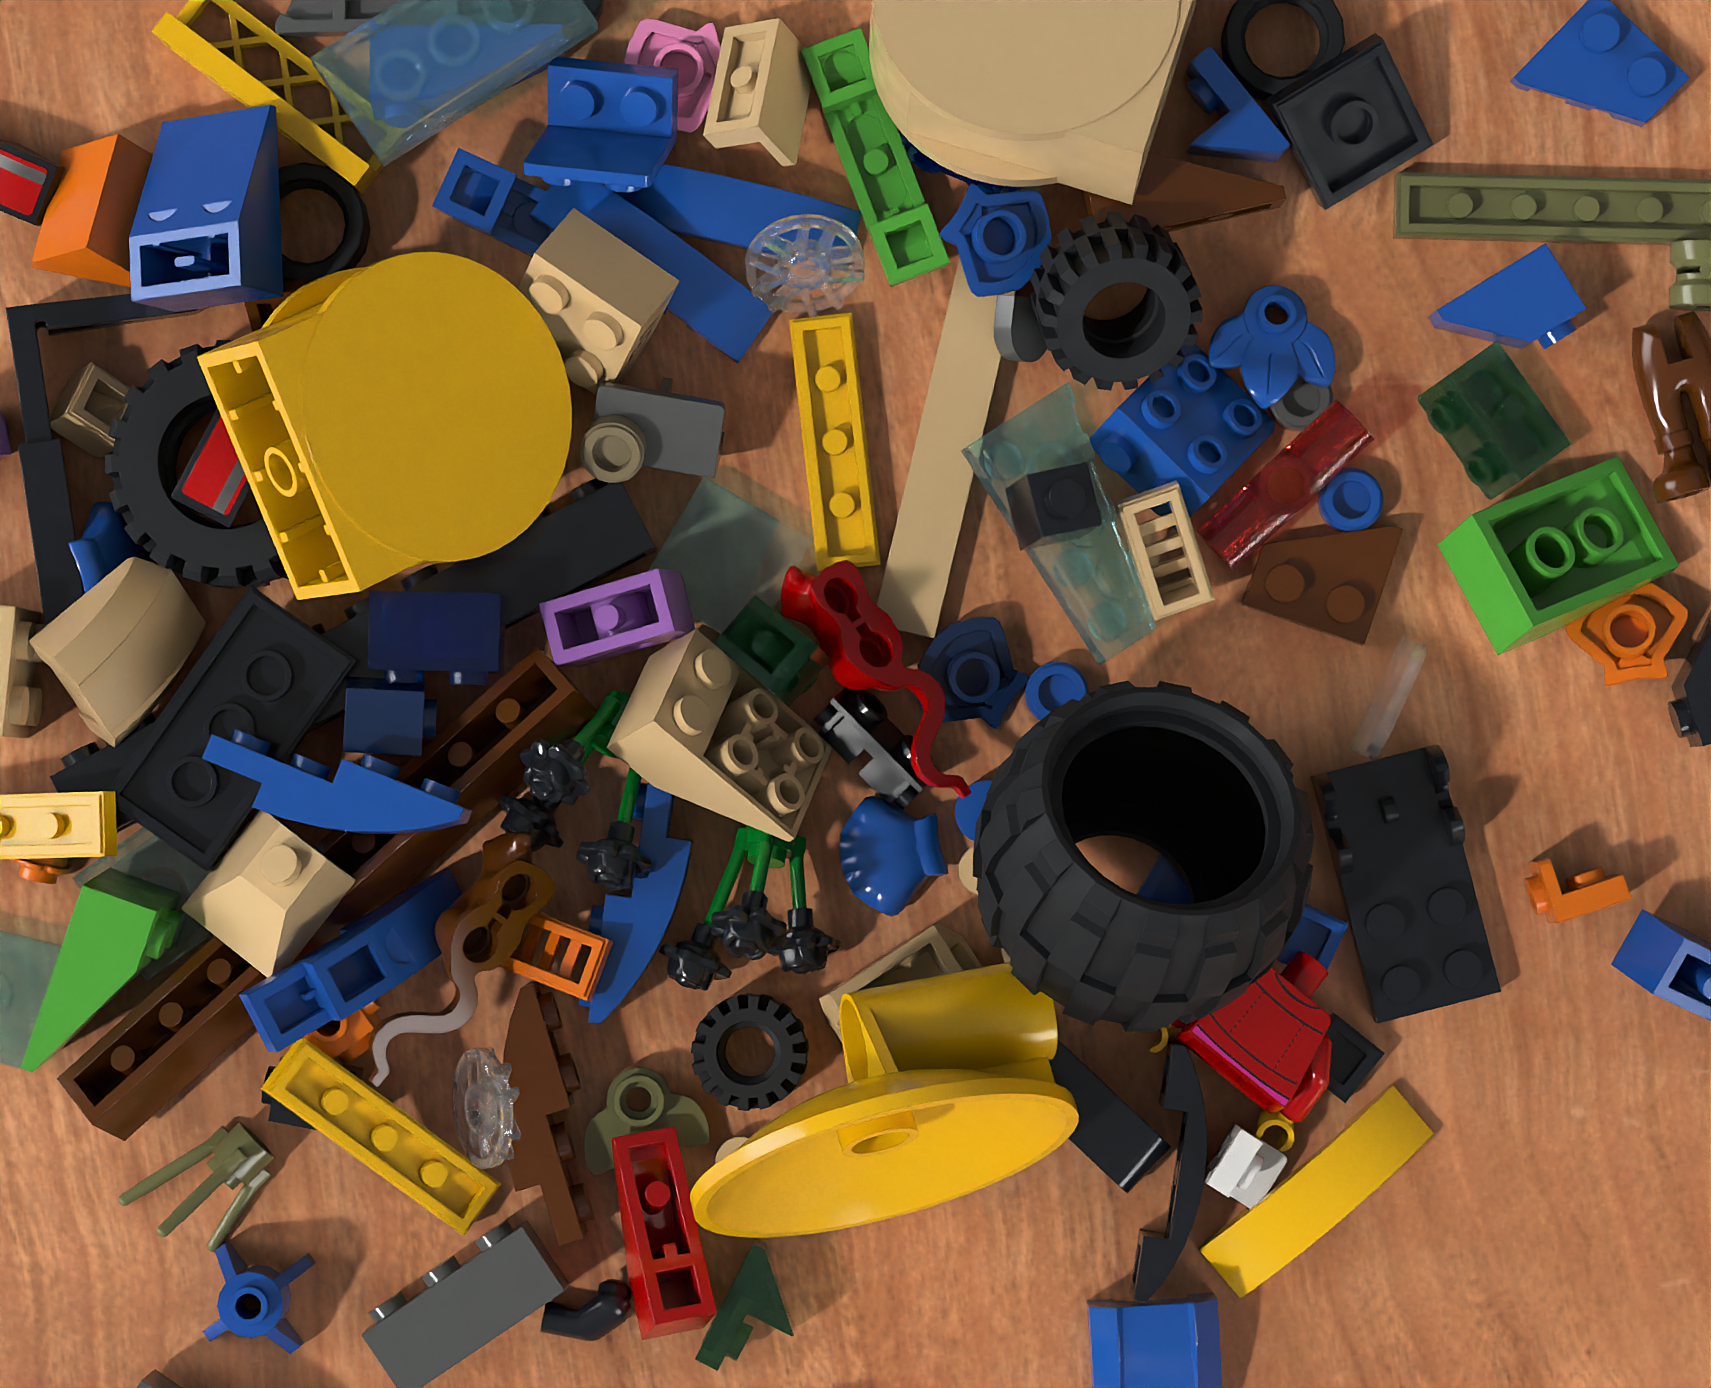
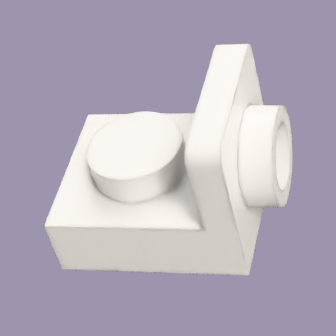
(1244, 1167)

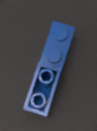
(358, 800)
(640, 920)
(354, 967)

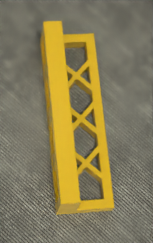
(234, 79)

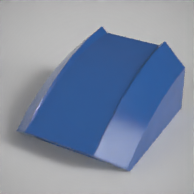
(1155, 1343)

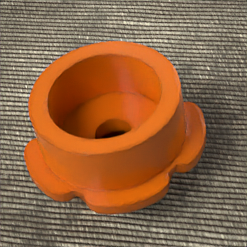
(43, 869)

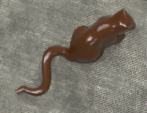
(475, 937)

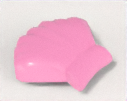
(683, 49)

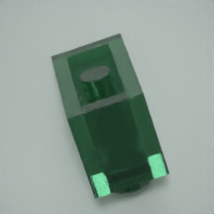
(772, 651)

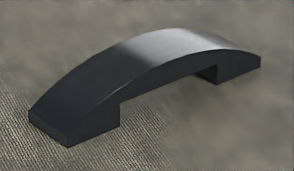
(1156, 1250)

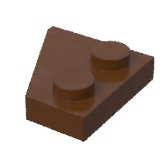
(1325, 580)

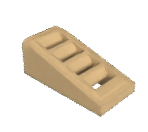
(1178, 594)

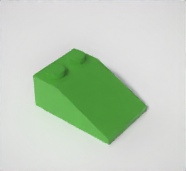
(1556, 554)
(110, 939)

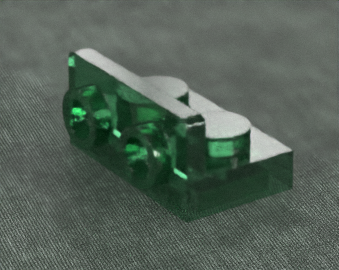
(1493, 421)

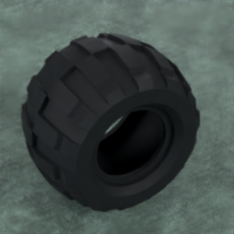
(1189, 786)

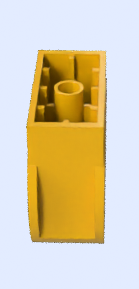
(395, 419)

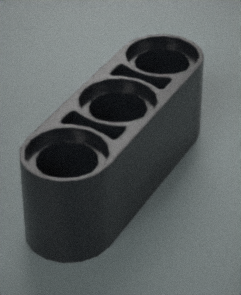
(1107, 1126)

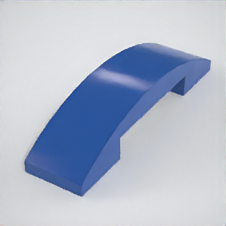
(492, 202)
(728, 208)
(706, 296)

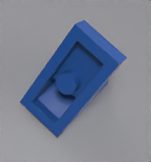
(1244, 127)

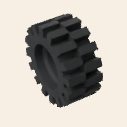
(722, 1079)

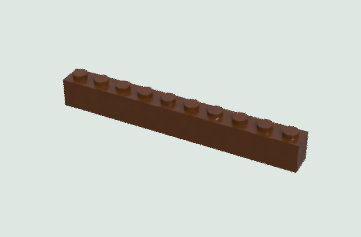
(199, 1005)

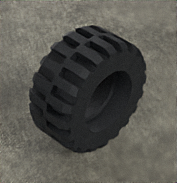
(146, 477)

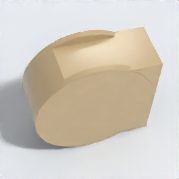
(1030, 85)

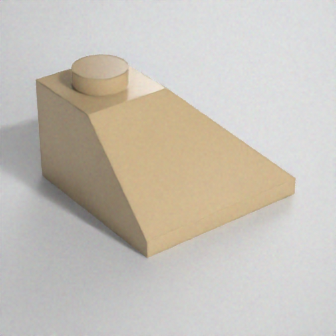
(268, 894)

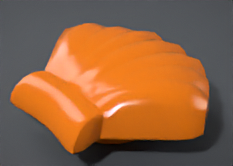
(1631, 634)

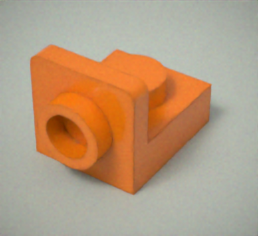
(1585, 892)

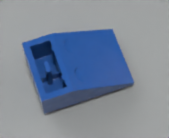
(210, 214)

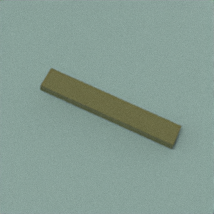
(1550, 209)

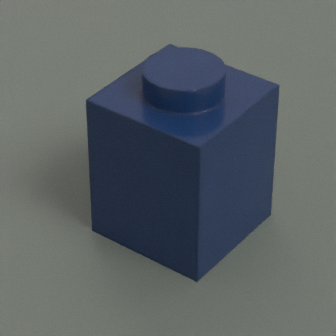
(387, 717)

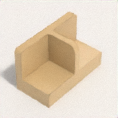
(760, 90)

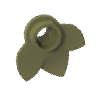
(619, 1119)

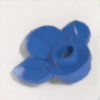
(1272, 353)

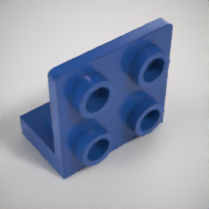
(606, 124)

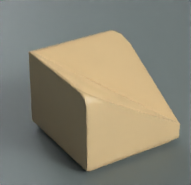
(88, 409)

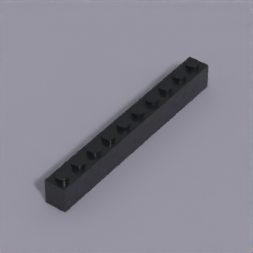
(545, 562)

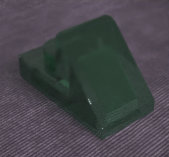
(752, 1292)

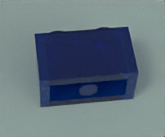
(436, 634)

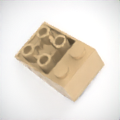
(720, 738)

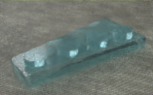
(1088, 574)

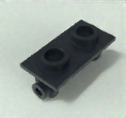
(860, 722)

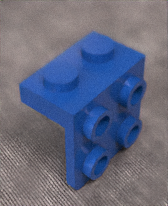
(1183, 429)

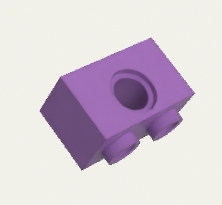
(617, 618)

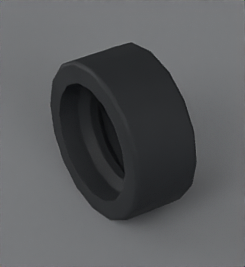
(1239, 62)
(355, 215)

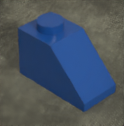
(1516, 304)
(1668, 963)

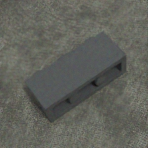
(464, 1305)

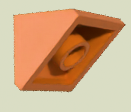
(94, 211)

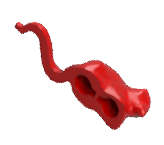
(866, 651)

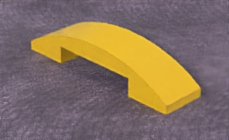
(1317, 1193)

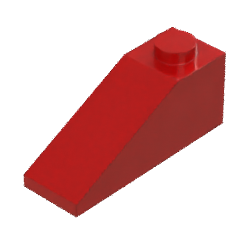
(661, 1235)

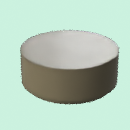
(613, 448)

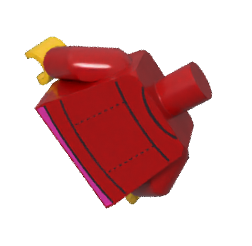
(1268, 1044)

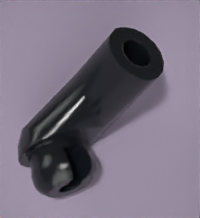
(594, 1318)

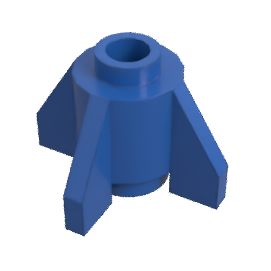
(269, 1287)

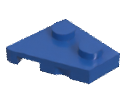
(1603, 65)

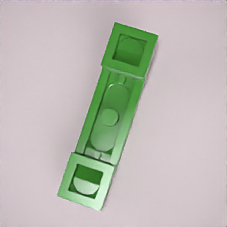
(874, 159)

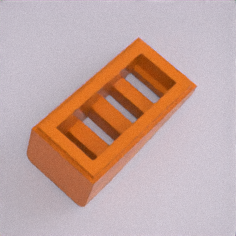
(542, 973)

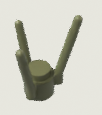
(237, 1159)

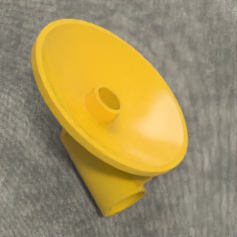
(937, 1104)

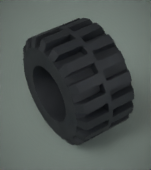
(1130, 344)

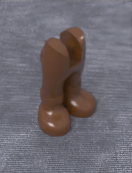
(1661, 393)

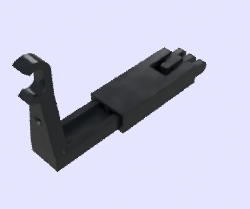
(43, 456)

